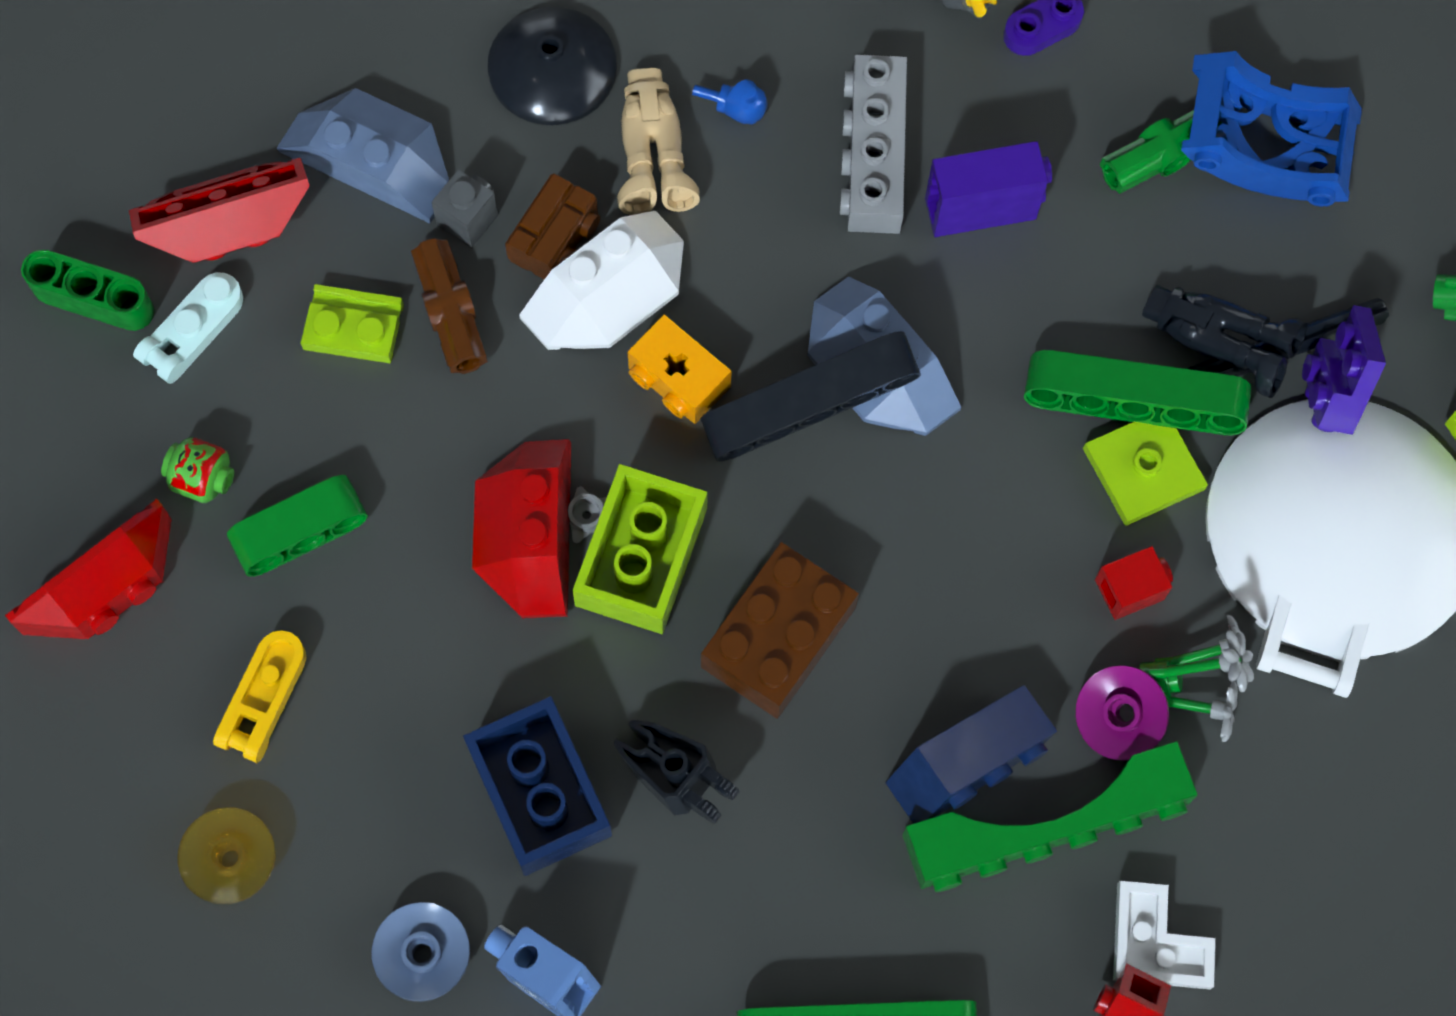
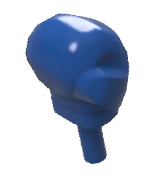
(740, 102)

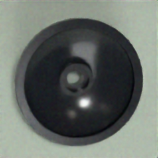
(555, 85)

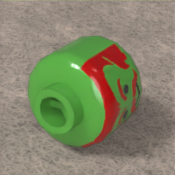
(197, 469)

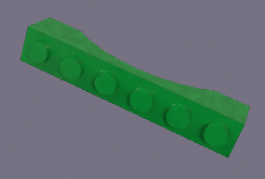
(956, 846)

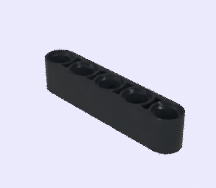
(810, 396)

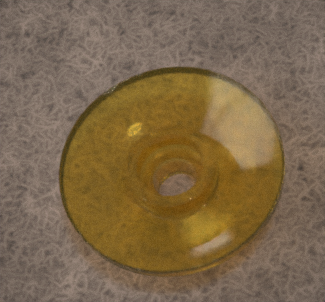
(207, 842)

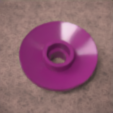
(1100, 707)

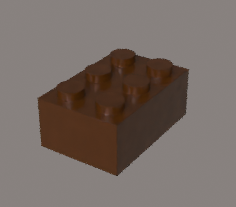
(779, 630)

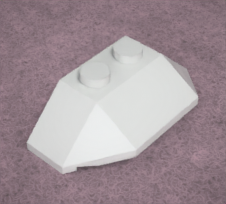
(608, 285)

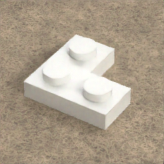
(1144, 940)

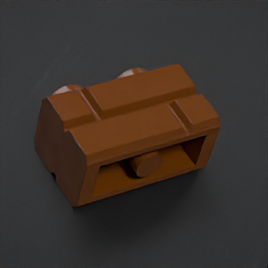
(553, 226)

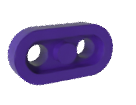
(1047, 24)

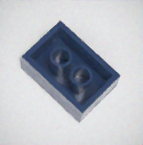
(538, 786)

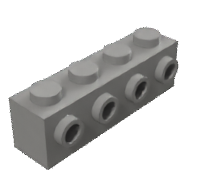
(876, 144)

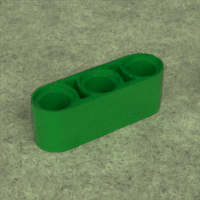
(75, 275)
(296, 525)

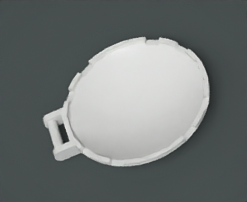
(1336, 537)

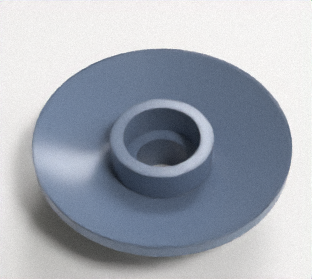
(406, 931)

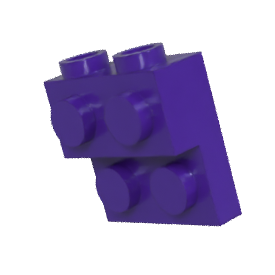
(1344, 373)

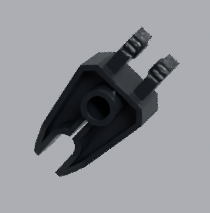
(675, 770)

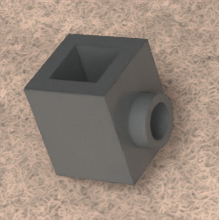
(465, 207)

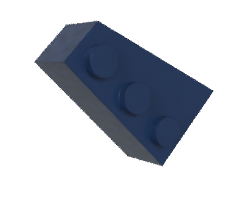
(970, 755)

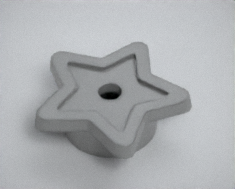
(583, 503)

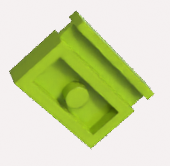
(352, 323)

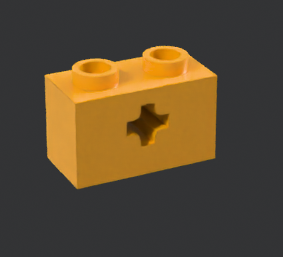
(671, 348)

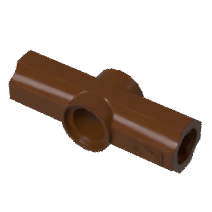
(449, 306)

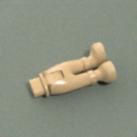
(648, 119)

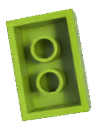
(640, 549)

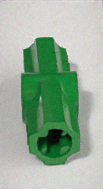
(1151, 154)

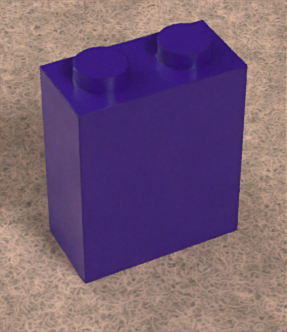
(987, 188)

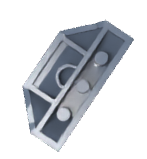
(371, 150)
(858, 314)

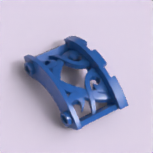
(1232, 83)

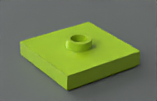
(1144, 469)

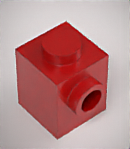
(1133, 995)

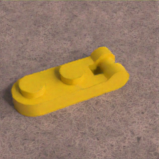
(262, 694)

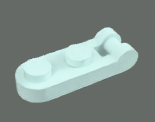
(192, 326)

